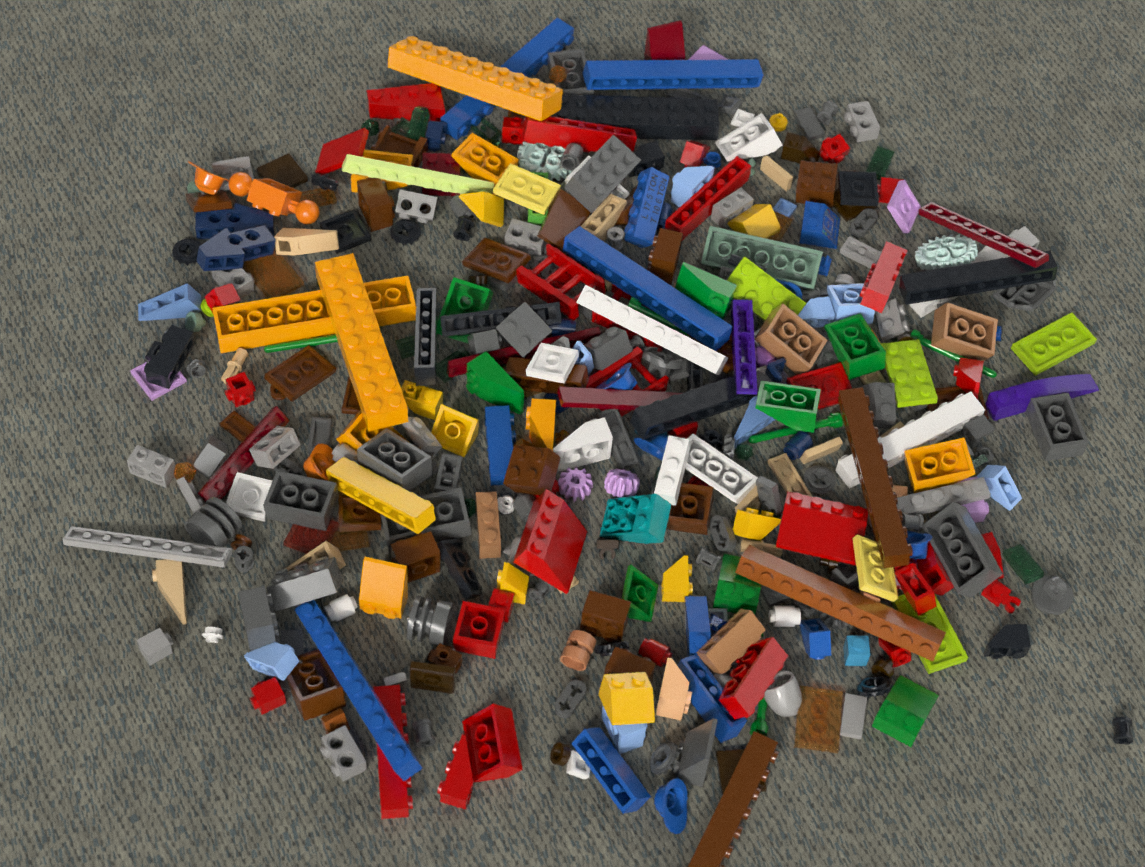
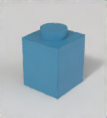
(856, 650)

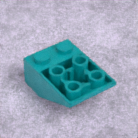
(636, 519)

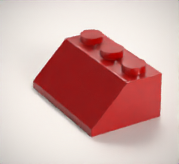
(492, 743)

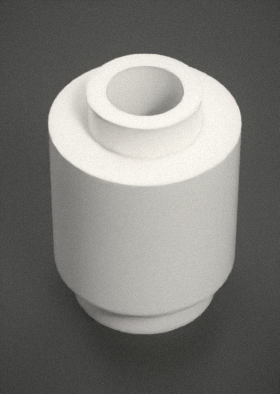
(340, 608)
(784, 616)

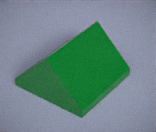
(641, 593)

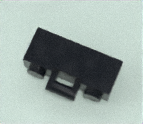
(172, 353)

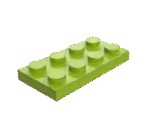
(762, 289)
(1053, 344)
(909, 373)
(951, 650)

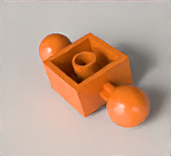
(274, 196)

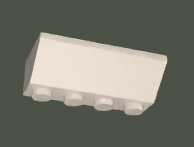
(719, 470)

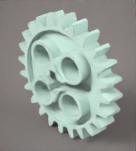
(533, 157)
(946, 252)

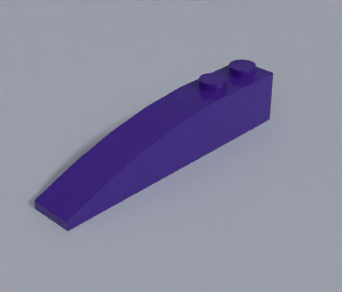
(743, 347)
(1016, 398)

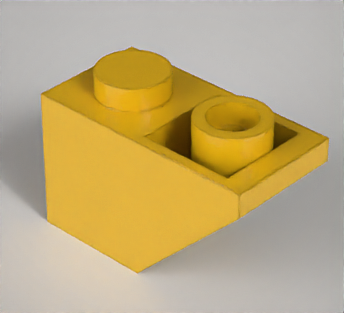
(422, 399)
(754, 525)
(513, 581)
(676, 581)

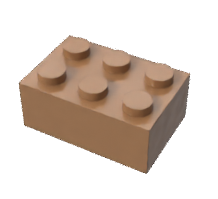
(964, 332)
(790, 338)

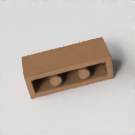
(488, 525)
(731, 641)

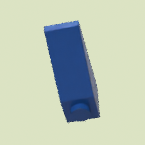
(697, 623)

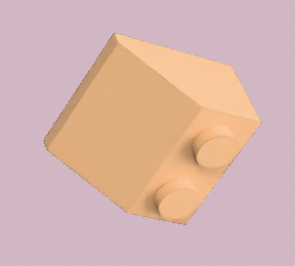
(674, 693)

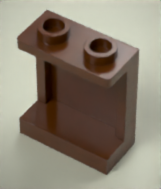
(399, 144)

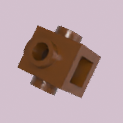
(445, 656)

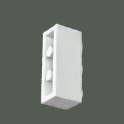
(672, 469)

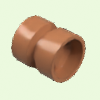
(578, 650)

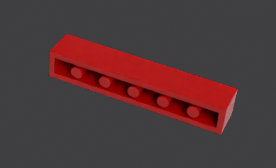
(561, 132)
(701, 204)
(393, 790)

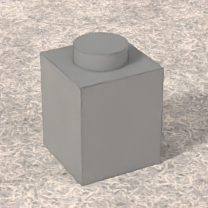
(155, 646)

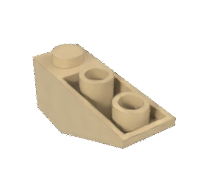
(305, 241)

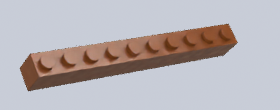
(840, 602)

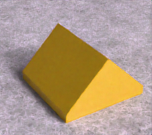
(486, 207)
(756, 221)
(455, 430)

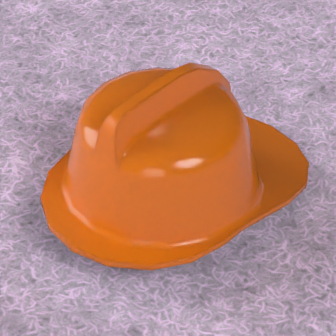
(206, 181)
(318, 462)

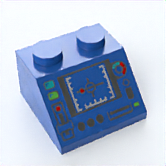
(819, 226)

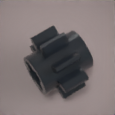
(713, 438)

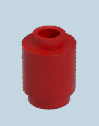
(655, 651)

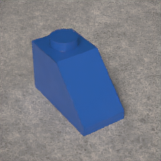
(816, 638)

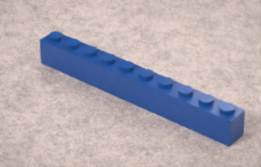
(525, 61)
(672, 74)
(647, 288)
(358, 690)

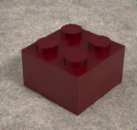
(441, 163)

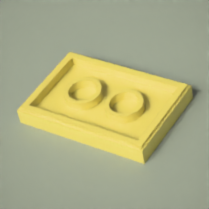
(526, 189)
(870, 570)

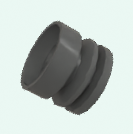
(213, 523)
(429, 621)

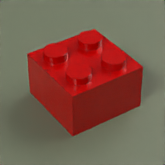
(479, 629)

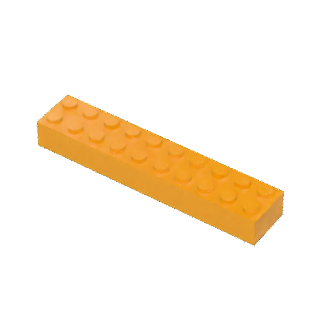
(475, 78)
(304, 315)
(361, 342)

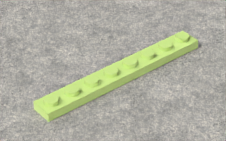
(414, 176)

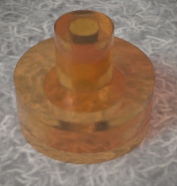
(184, 470)

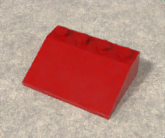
(820, 527)
(551, 541)

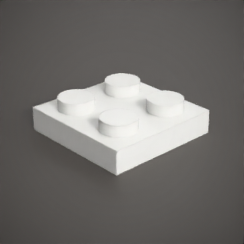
(552, 363)
(248, 496)

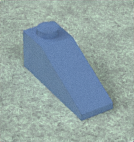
(171, 305)
(752, 422)

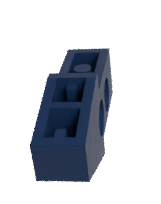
(238, 219)
(231, 249)

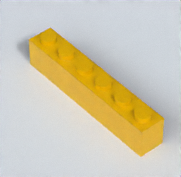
(381, 495)

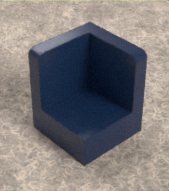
(776, 369)

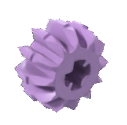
(621, 483)
(570, 489)

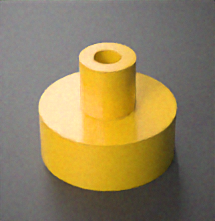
(778, 122)

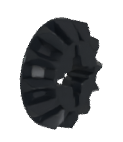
(408, 226)
(180, 249)
(607, 648)
(874, 686)

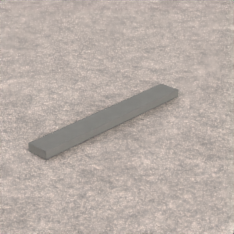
(147, 546)

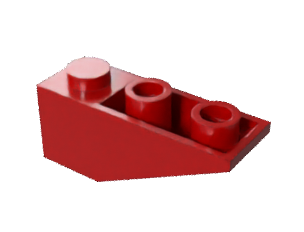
(934, 572)
(459, 780)

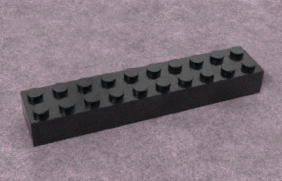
(647, 115)

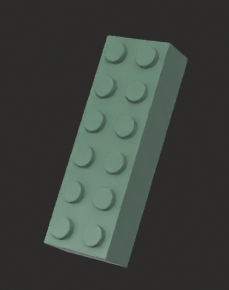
(781, 259)

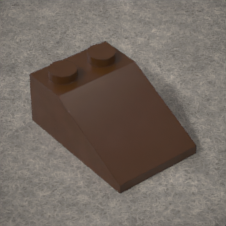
(320, 687)

